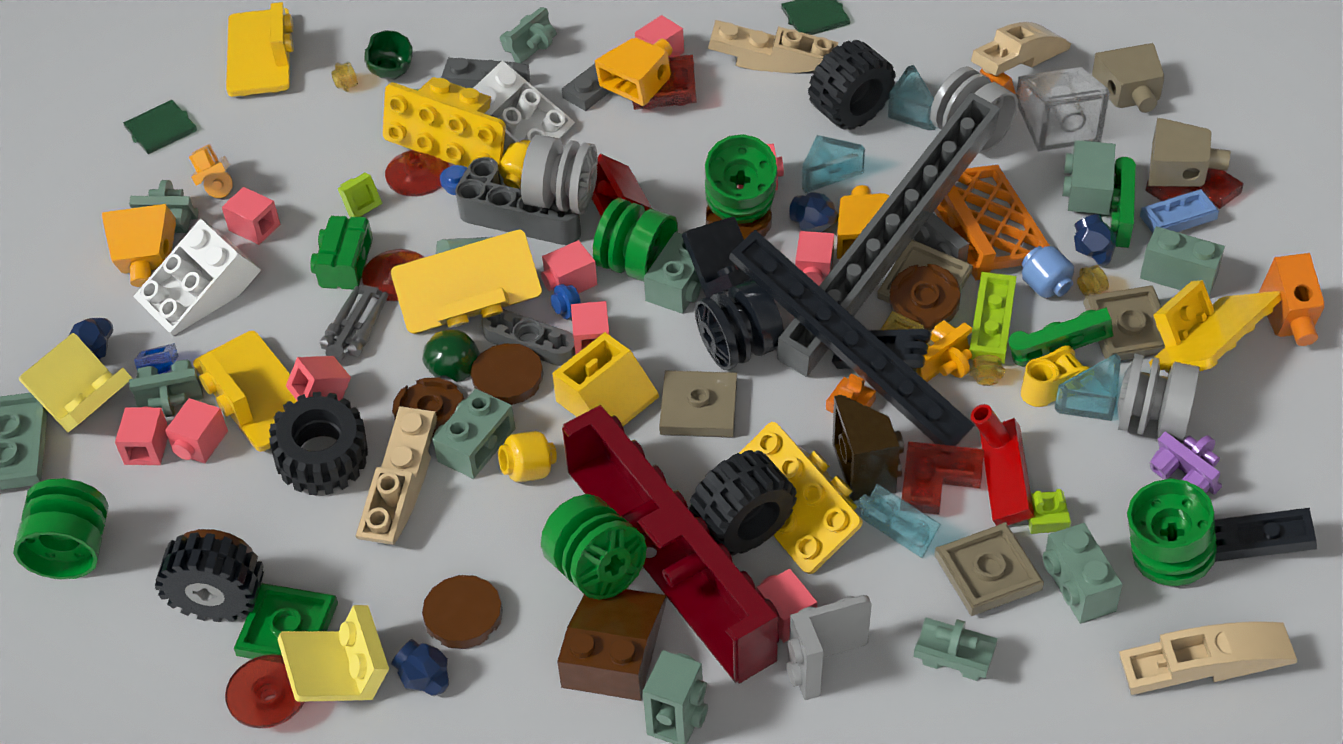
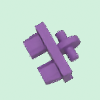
(1191, 457)

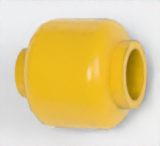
(512, 163)
(527, 456)

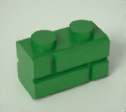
(342, 252)

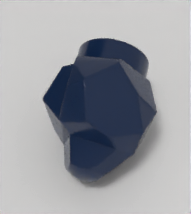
(813, 212)
(1095, 239)
(94, 334)
(422, 668)

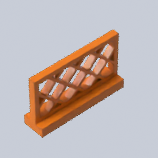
(966, 220)

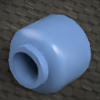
(1047, 271)

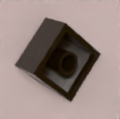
(865, 447)

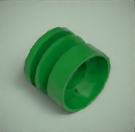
(740, 162)
(631, 237)
(61, 529)
(1172, 532)
(593, 546)

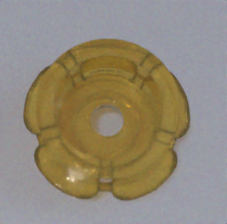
(344, 76)
(1092, 280)
(987, 370)

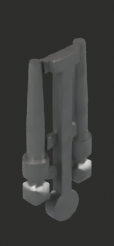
(362, 335)

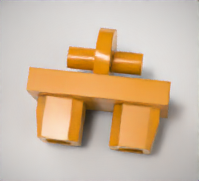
(211, 170)
(948, 353)

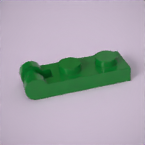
(1123, 201)
(1078, 332)

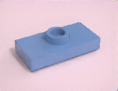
(1180, 212)

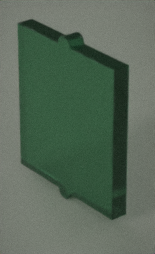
(815, 15)
(160, 126)

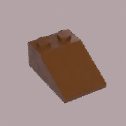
(611, 644)

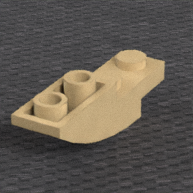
(1019, 44)
(783, 53)
(399, 478)
(1207, 651)

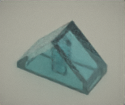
(911, 100)
(831, 162)
(1091, 392)

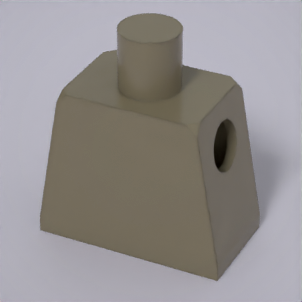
(1131, 76)
(1183, 155)

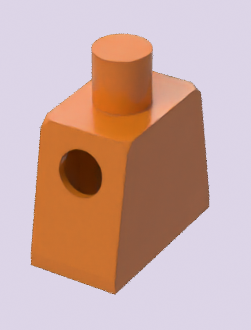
(1300, 297)

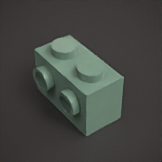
(1090, 178)
(1178, 259)
(672, 277)
(473, 433)
(1082, 573)
(674, 698)

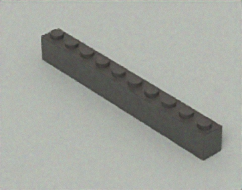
(896, 223)

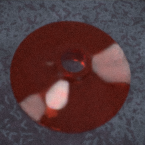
(415, 173)
(378, 270)
(253, 684)

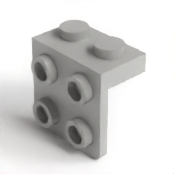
(823, 633)

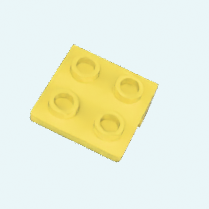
(72, 382)
(335, 663)

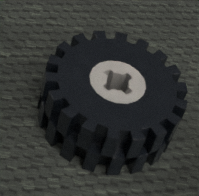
(209, 577)

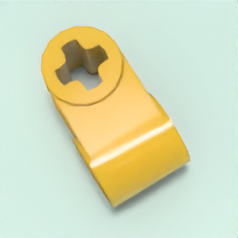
(1046, 373)

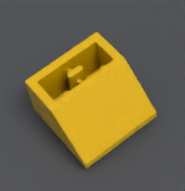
(604, 376)

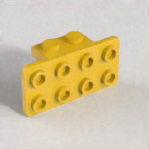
(259, 51)
(443, 121)
(466, 282)
(1203, 331)
(246, 384)
(823, 510)

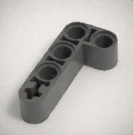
(500, 207)

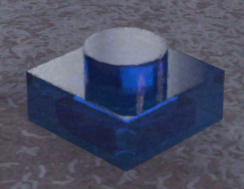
(158, 357)

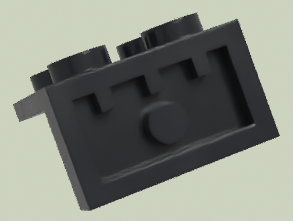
(710, 253)

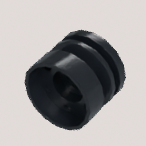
(738, 324)

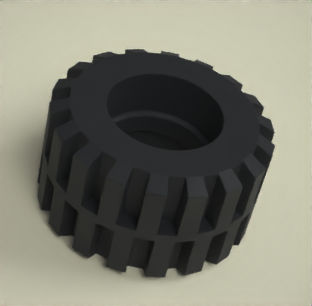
(851, 84)
(311, 419)
(744, 501)

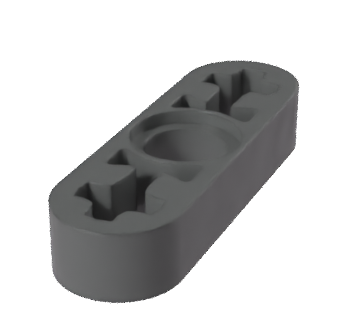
(520, 325)

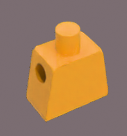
(635, 69)
(855, 214)
(139, 239)

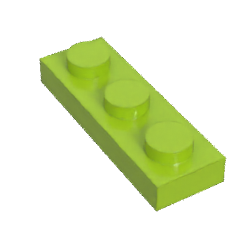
(992, 315)

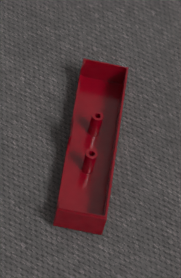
(688, 563)

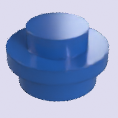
(450, 178)
(563, 298)

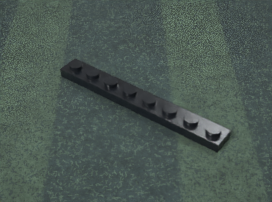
(851, 341)

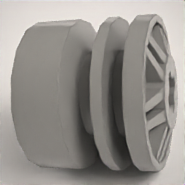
(959, 86)
(559, 174)
(1158, 397)

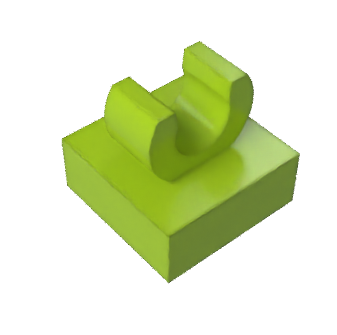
(359, 195)
(1049, 512)

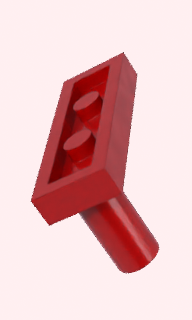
(1004, 467)

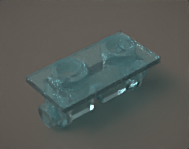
(898, 520)

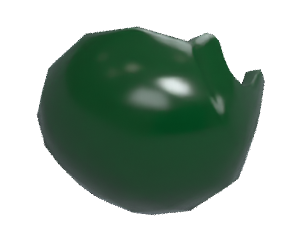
(388, 54)
(450, 354)

